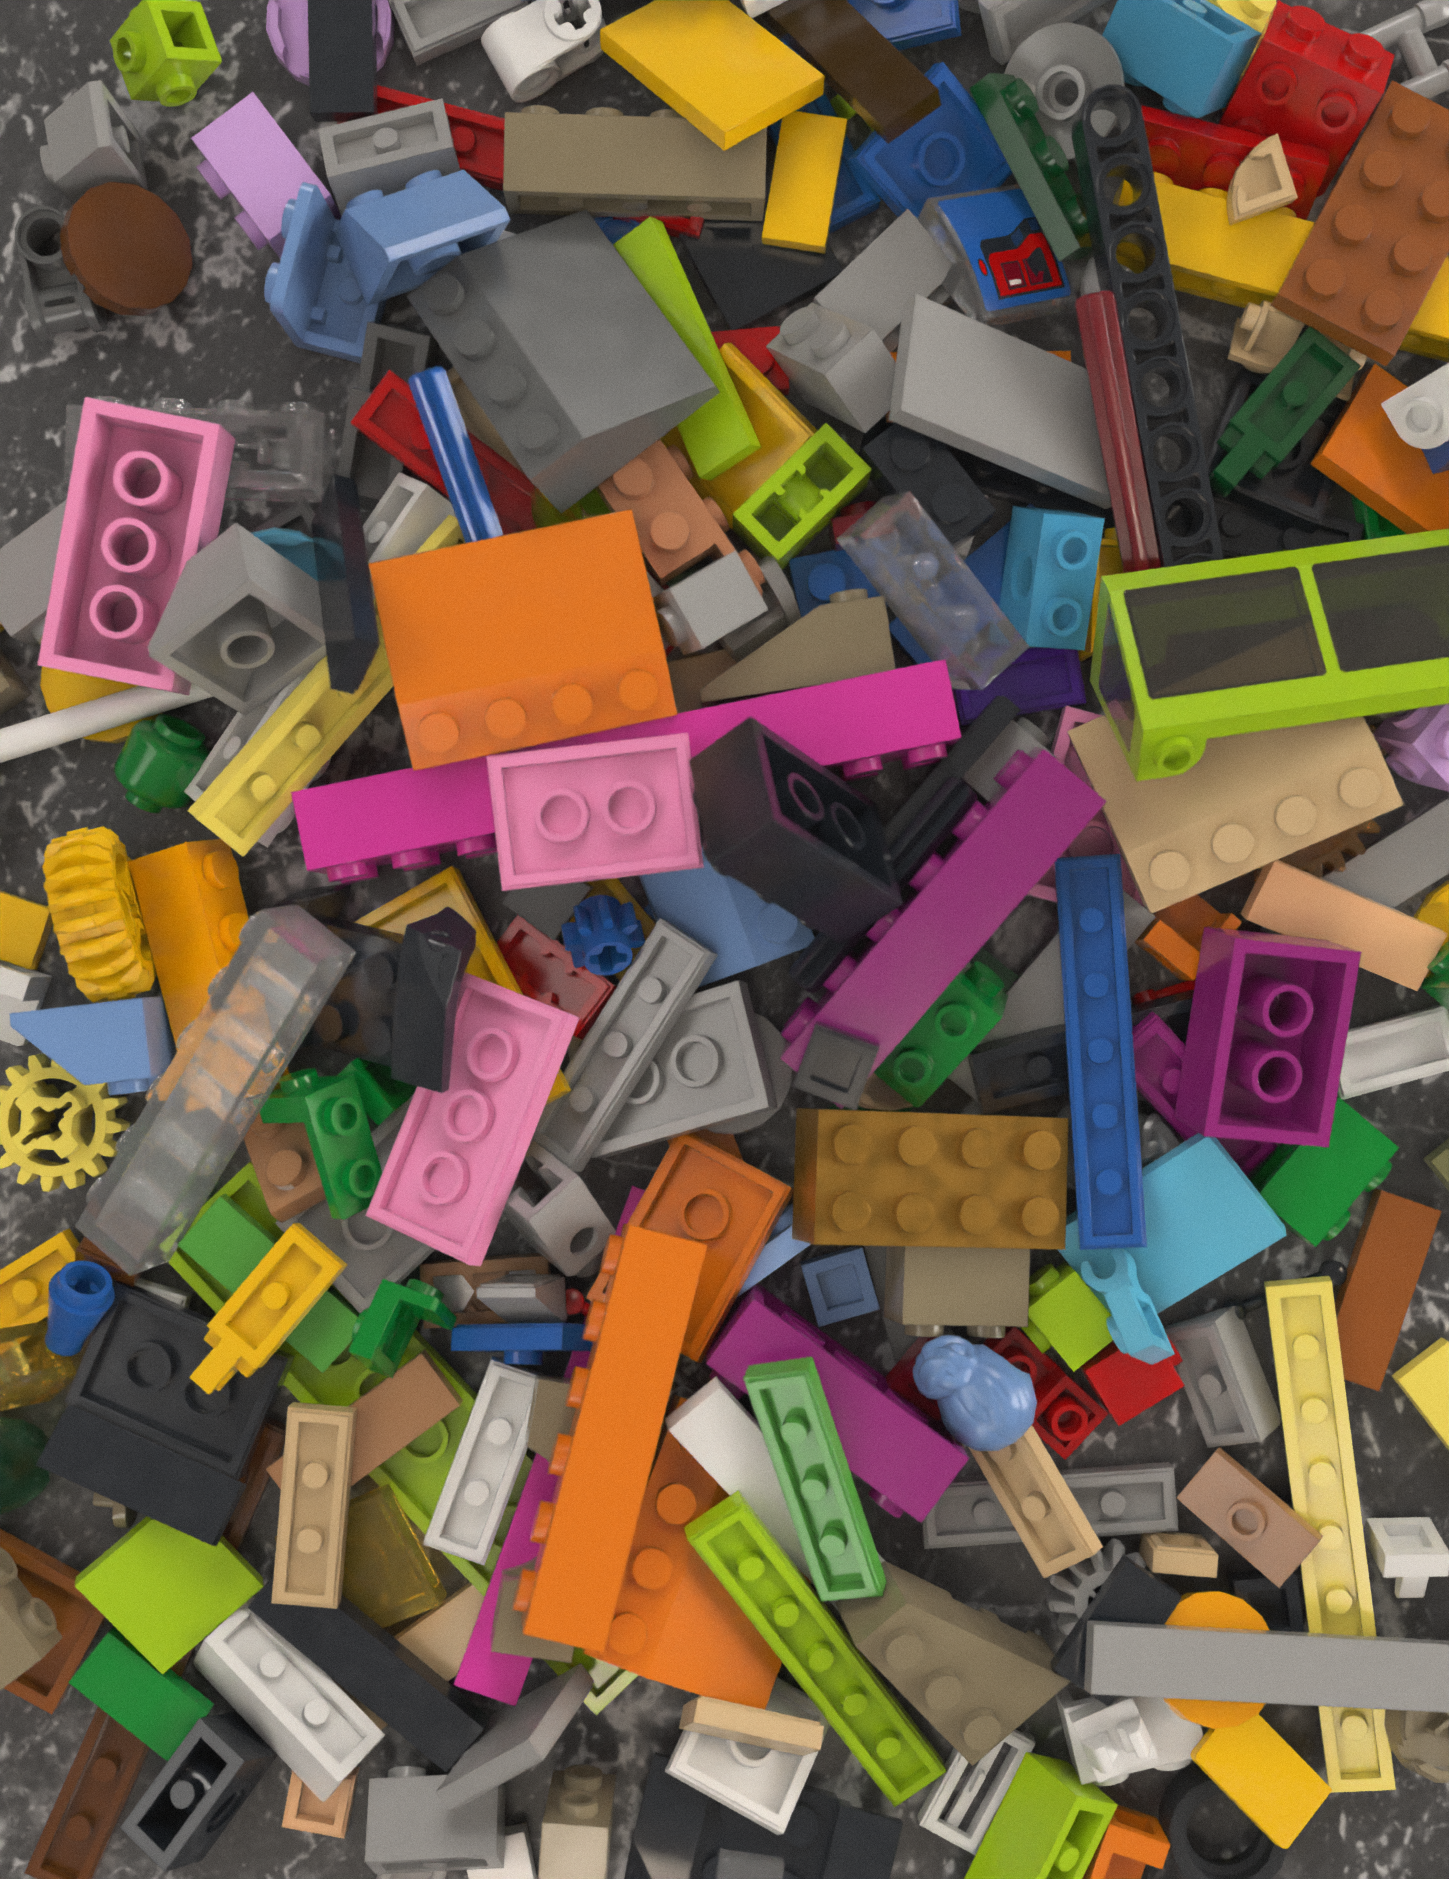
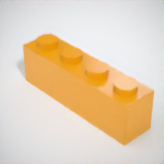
(191, 921)

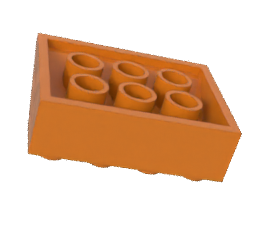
(522, 639)
(671, 1609)

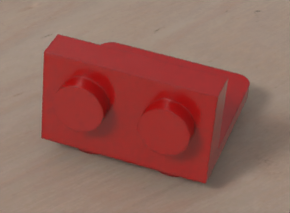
(1310, 84)

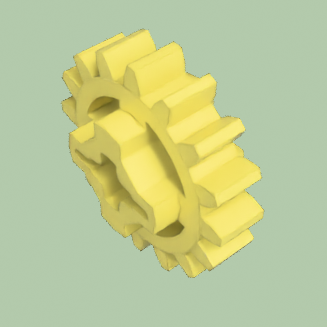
(74, 1140)

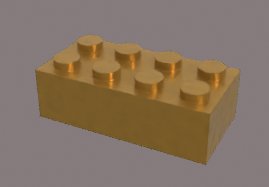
(929, 1179)

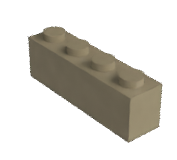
(628, 166)

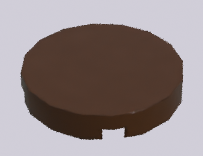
(126, 248)

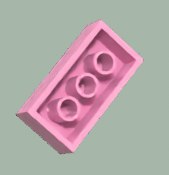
(136, 510)

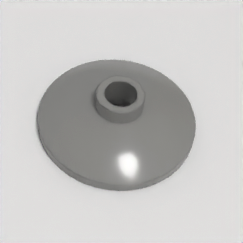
(1056, 57)

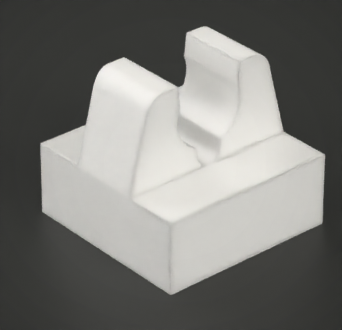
(1407, 1551)
(1113, 1736)

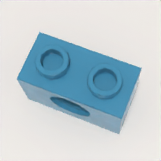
(1051, 575)

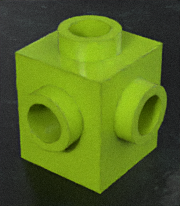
(165, 51)

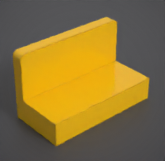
(1262, 1777)

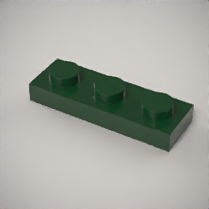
(1035, 162)

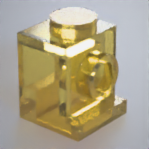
(28, 1368)

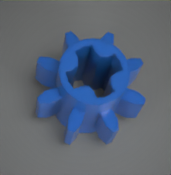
(603, 935)

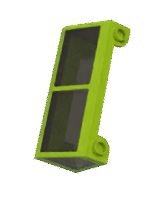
(1270, 644)

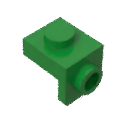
(389, 1323)

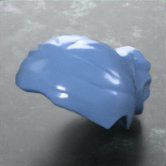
(977, 1392)

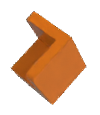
(1177, 934)
(1128, 1846)

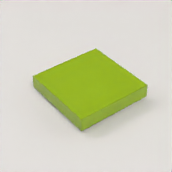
(167, 1589)

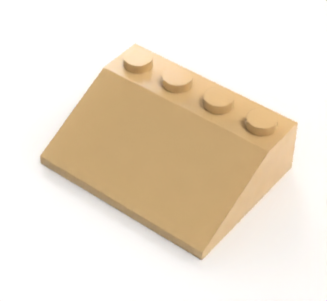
(1238, 805)

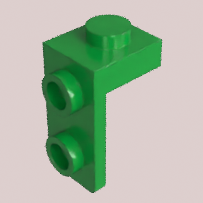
(945, 1034)
(336, 1133)

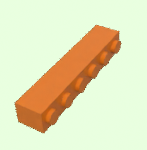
(611, 1438)

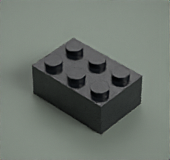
(793, 832)

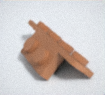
(669, 515)

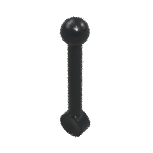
(1331, 1268)

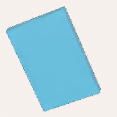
(1197, 1220)

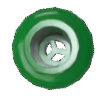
(160, 762)

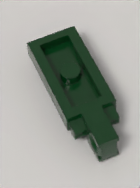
(1282, 409)

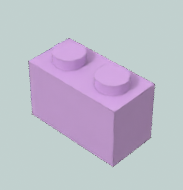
(256, 165)

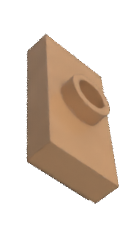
(1249, 1517)

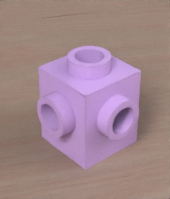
(1418, 745)

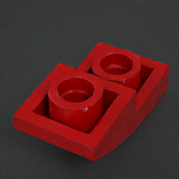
(1063, 1408)

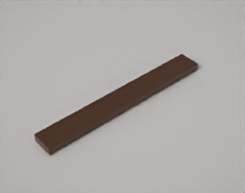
(110, 1754)

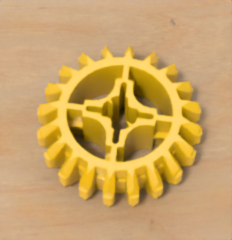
(98, 915)

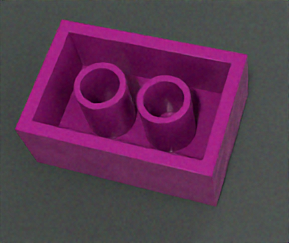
(1266, 1037)

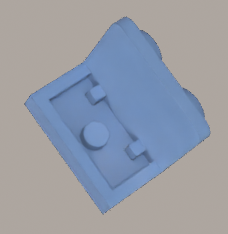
(314, 285)

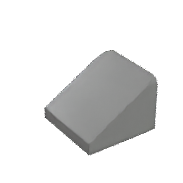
(526, 1298)

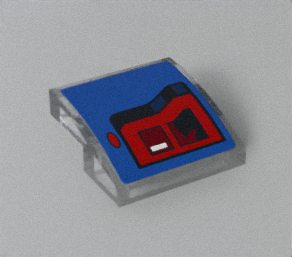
(998, 256)

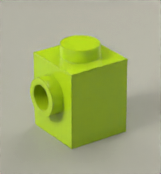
(1065, 1315)

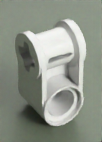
(541, 45)

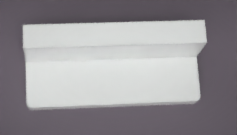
(287, 1700)

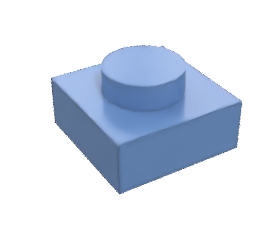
(839, 1285)

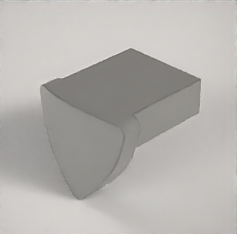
(780, 614)

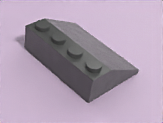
(563, 353)

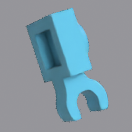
(1134, 1320)

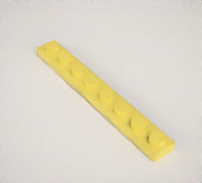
(1328, 1499)

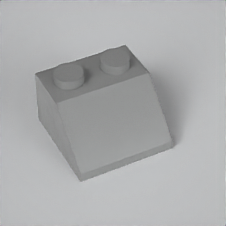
(240, 621)

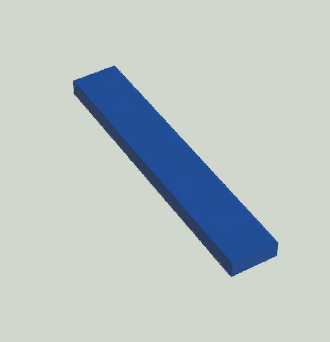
(1100, 1052)

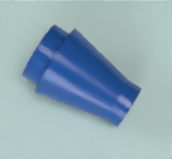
(76, 1304)

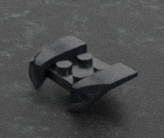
(396, 992)
(824, 1839)

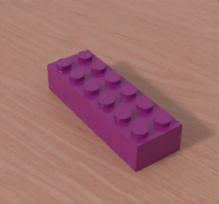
(952, 908)

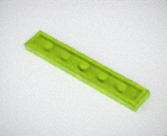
(814, 1647)

